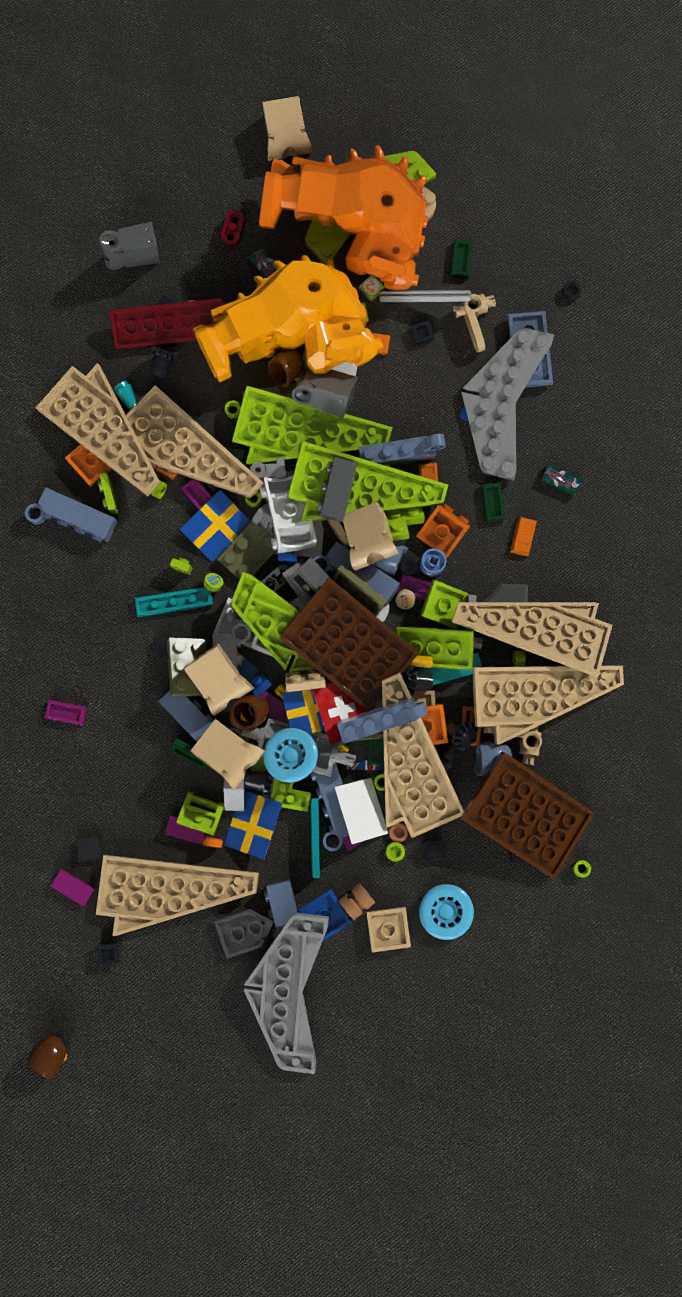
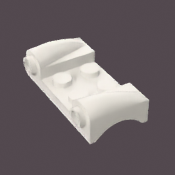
(286, 515)

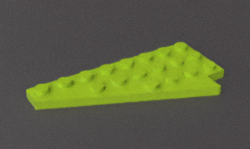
(278, 426)
(371, 484)

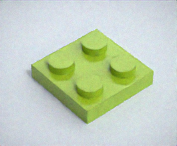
(442, 603)

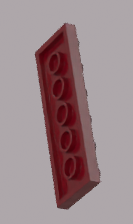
(160, 323)

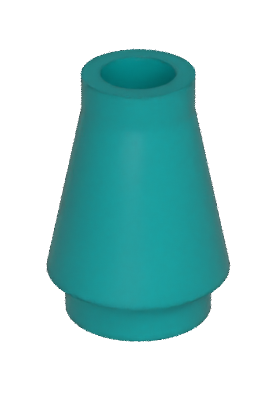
(125, 394)

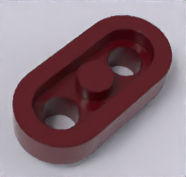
(232, 230)

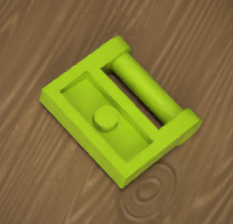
(199, 818)

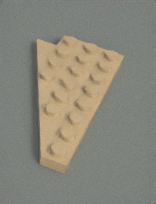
(94, 418)
(414, 775)

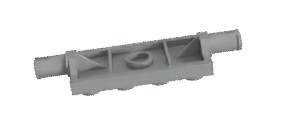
(327, 753)

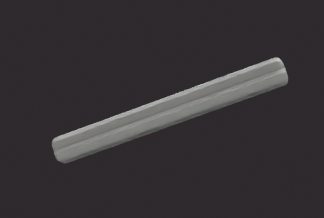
(425, 296)

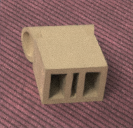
(285, 129)
(368, 536)
(217, 679)
(226, 753)

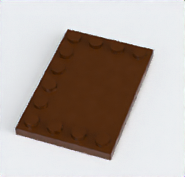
(348, 644)
(527, 815)

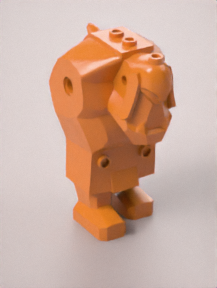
(362, 200)

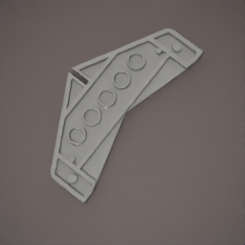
(499, 387)
(280, 1000)

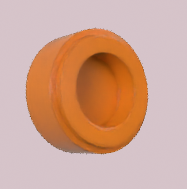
(213, 842)

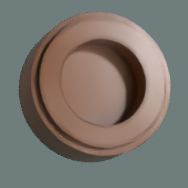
(398, 832)

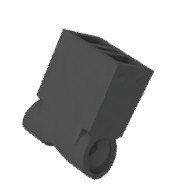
(129, 247)
(326, 392)

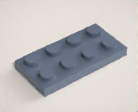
(537, 322)

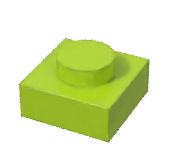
(181, 565)

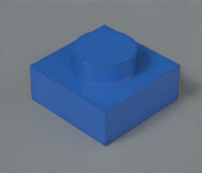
(287, 558)
(260, 684)

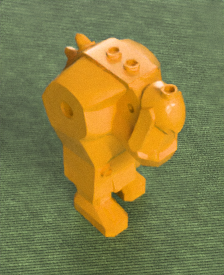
(291, 308)

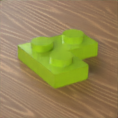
(401, 518)
(290, 798)

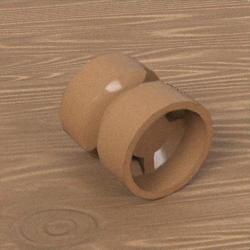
(356, 901)

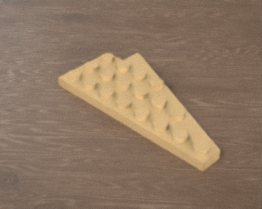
(184, 447)
(550, 629)
(529, 696)
(156, 891)

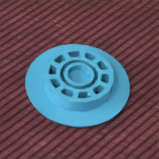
(290, 755)
(446, 912)

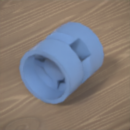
(433, 562)

